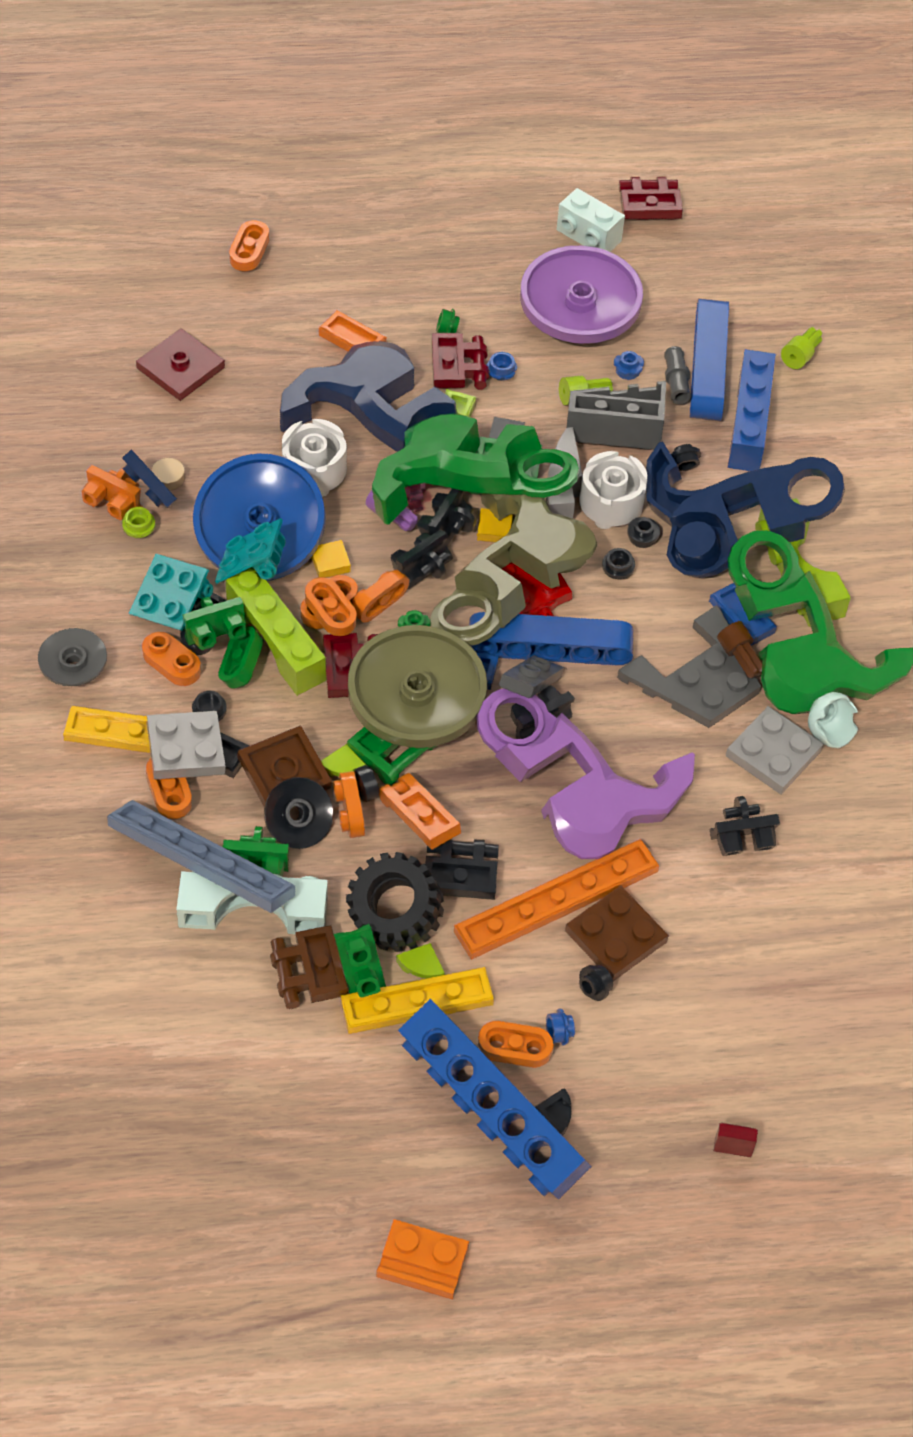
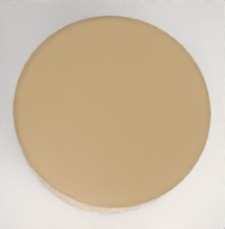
(169, 472)

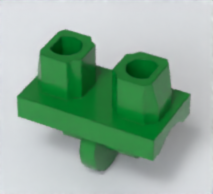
(213, 621)
(261, 851)
(360, 961)

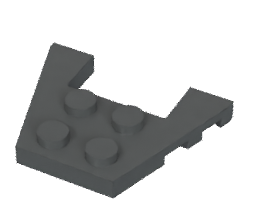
(705, 686)

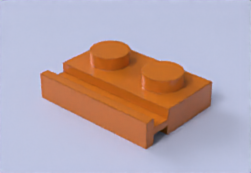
(422, 1259)

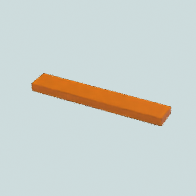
(555, 899)

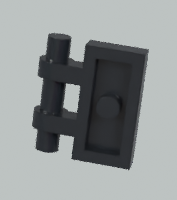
(465, 876)

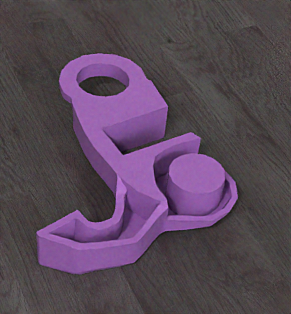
(598, 806)

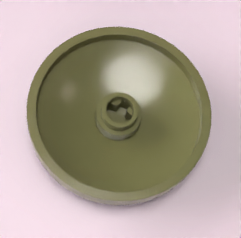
(417, 686)

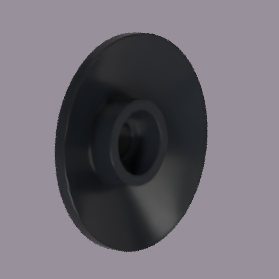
(313, 807)

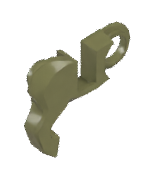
(536, 543)

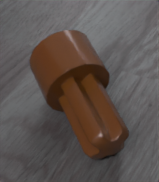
(737, 642)

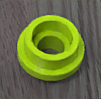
(140, 516)

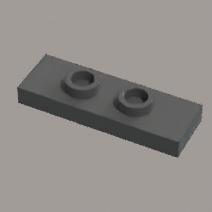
(531, 676)

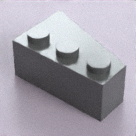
(618, 417)

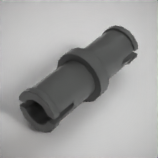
(677, 375)

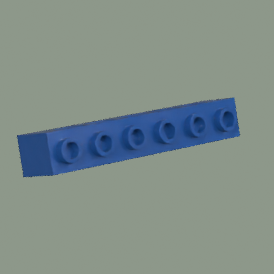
(565, 1163)

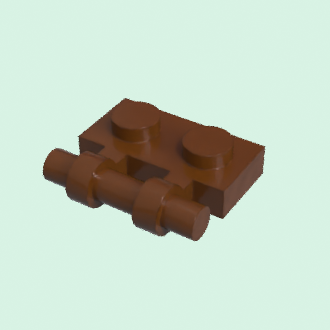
(320, 963)

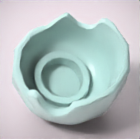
(832, 720)

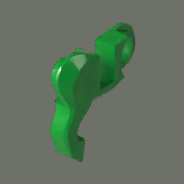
(444, 454)
(813, 664)

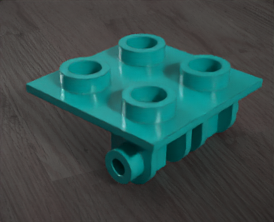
(257, 549)
(170, 591)

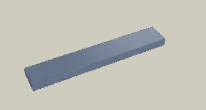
(202, 856)

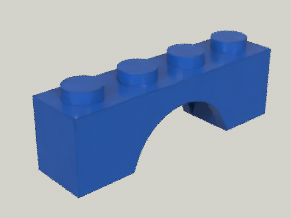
(752, 410)

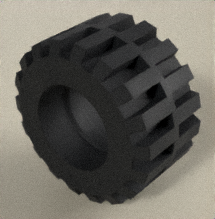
(387, 874)

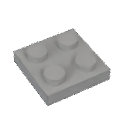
(185, 745)
(774, 750)

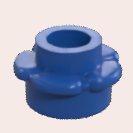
(628, 365)
(502, 366)
(560, 1026)

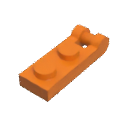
(420, 811)

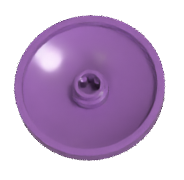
(581, 294)

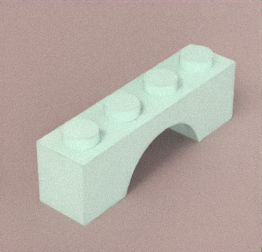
(205, 904)

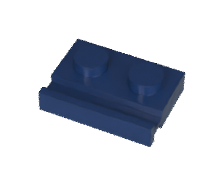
(138, 470)

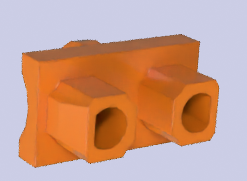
(114, 487)

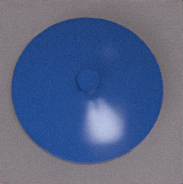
(255, 492)

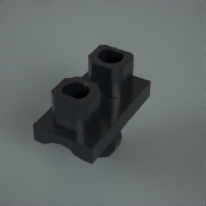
(450, 516)
(424, 559)
(555, 703)
(730, 832)

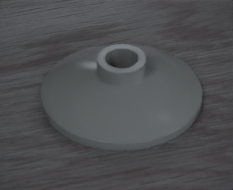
(68, 647)

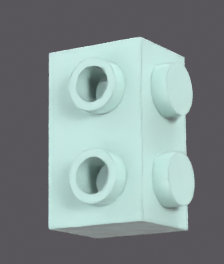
(590, 221)

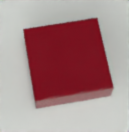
(735, 1140)

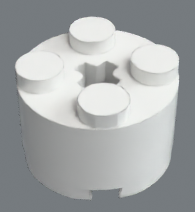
(319, 450)
(613, 489)

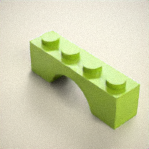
(829, 582)
(294, 651)

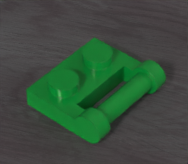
(373, 751)

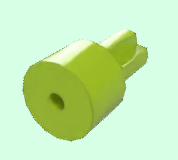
(801, 348)
(580, 383)

